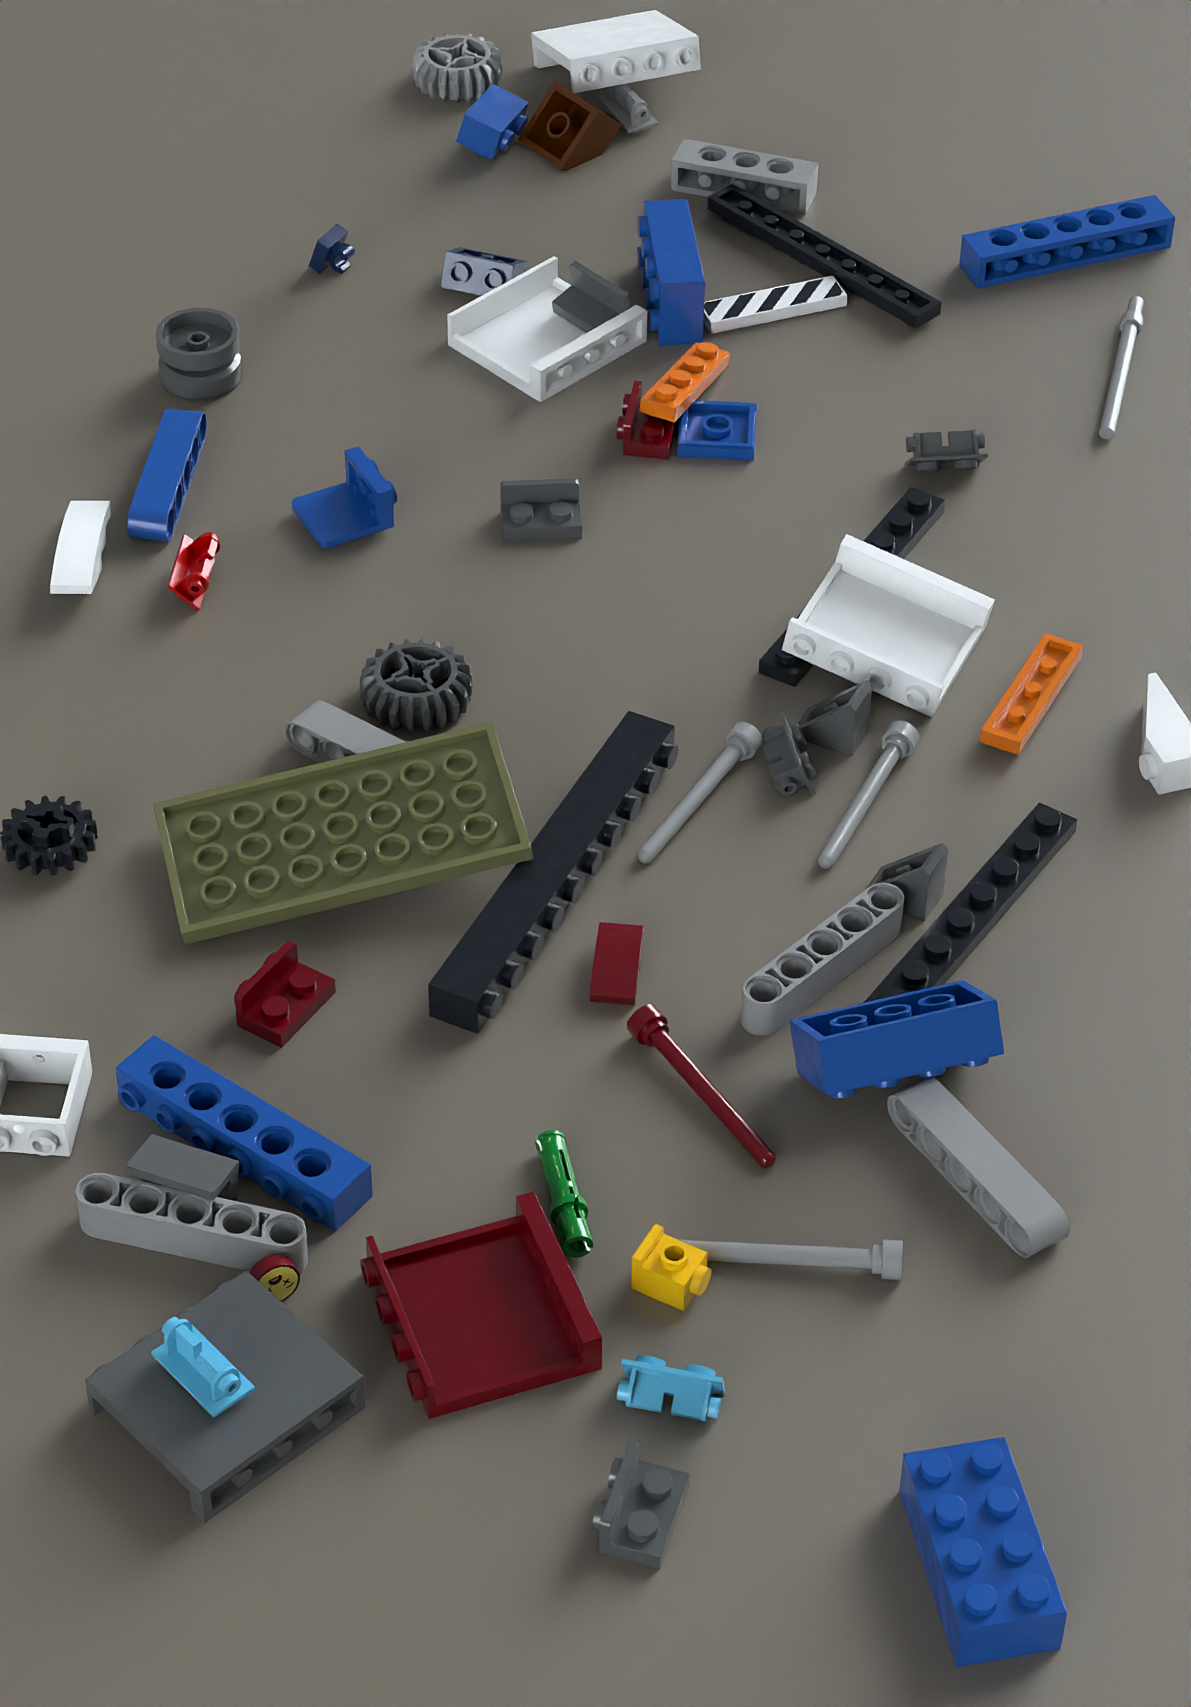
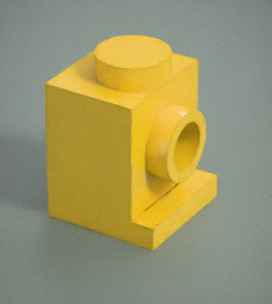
(669, 1269)

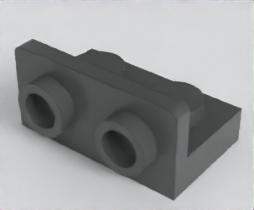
(540, 510)
(640, 1509)

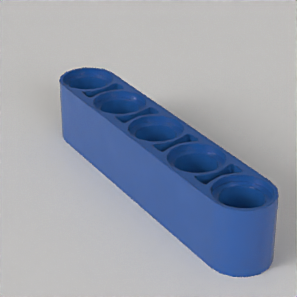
(167, 475)

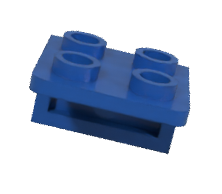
(350, 508)

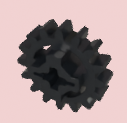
(49, 835)

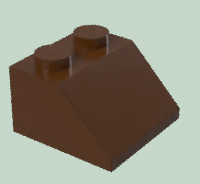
(568, 129)

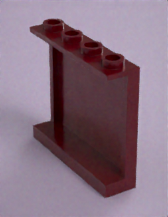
(484, 1311)

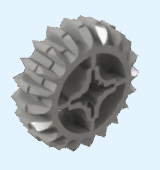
(456, 67)

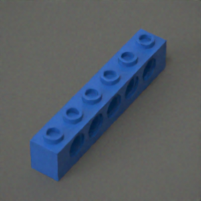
(1066, 241)
(234, 1123)

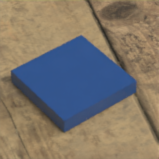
(718, 430)

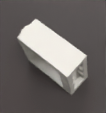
(62, 1063)

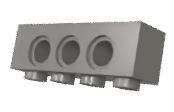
(775, 179)

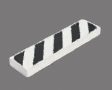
(773, 304)

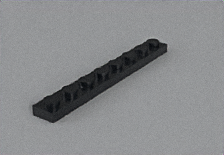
(824, 256)
(894, 534)
(980, 904)

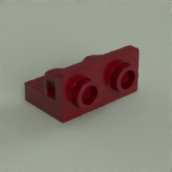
(643, 433)
(281, 996)

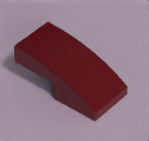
(616, 963)

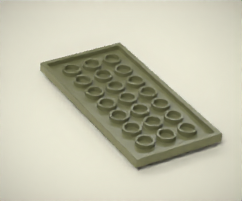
(340, 832)

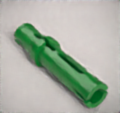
(567, 1208)

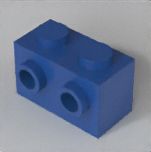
(493, 122)

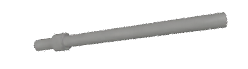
(1130, 326)

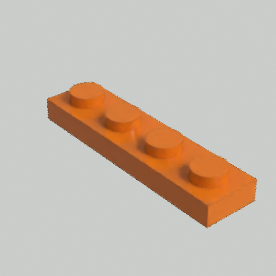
(685, 381)
(1031, 694)

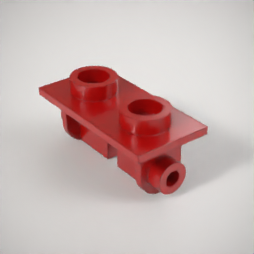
(193, 568)

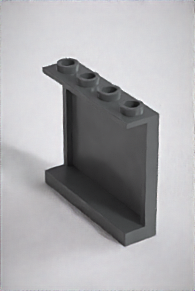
(297, 1399)

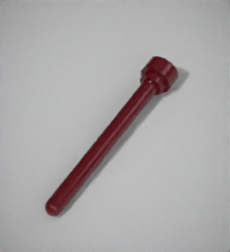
(651, 1028)

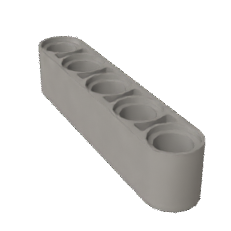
(331, 733)
(822, 959)
(978, 1167)
(187, 1224)

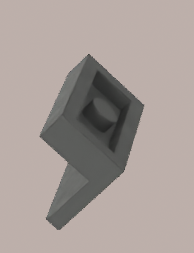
(590, 299)
(185, 1169)

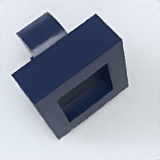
(332, 251)

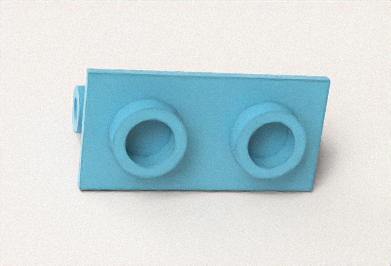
(200, 1367)
(690, 1387)

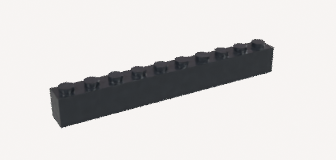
(539, 890)

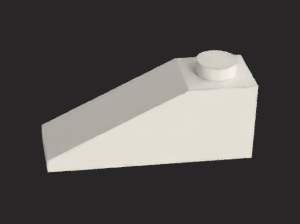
(1165, 740)

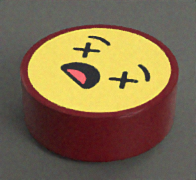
(277, 1275)

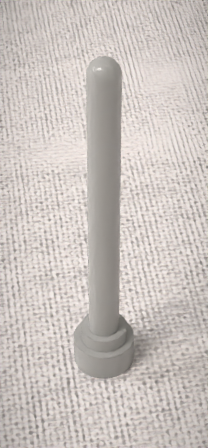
(897, 743)
(740, 744)
(882, 1259)

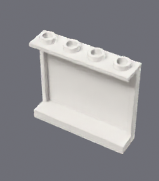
(618, 50)
(529, 344)
(889, 626)

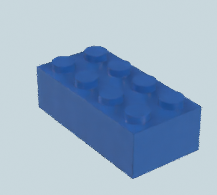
(671, 272)
(897, 1038)
(982, 1552)

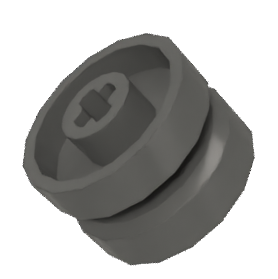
(199, 353)

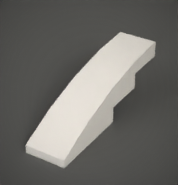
(80, 547)

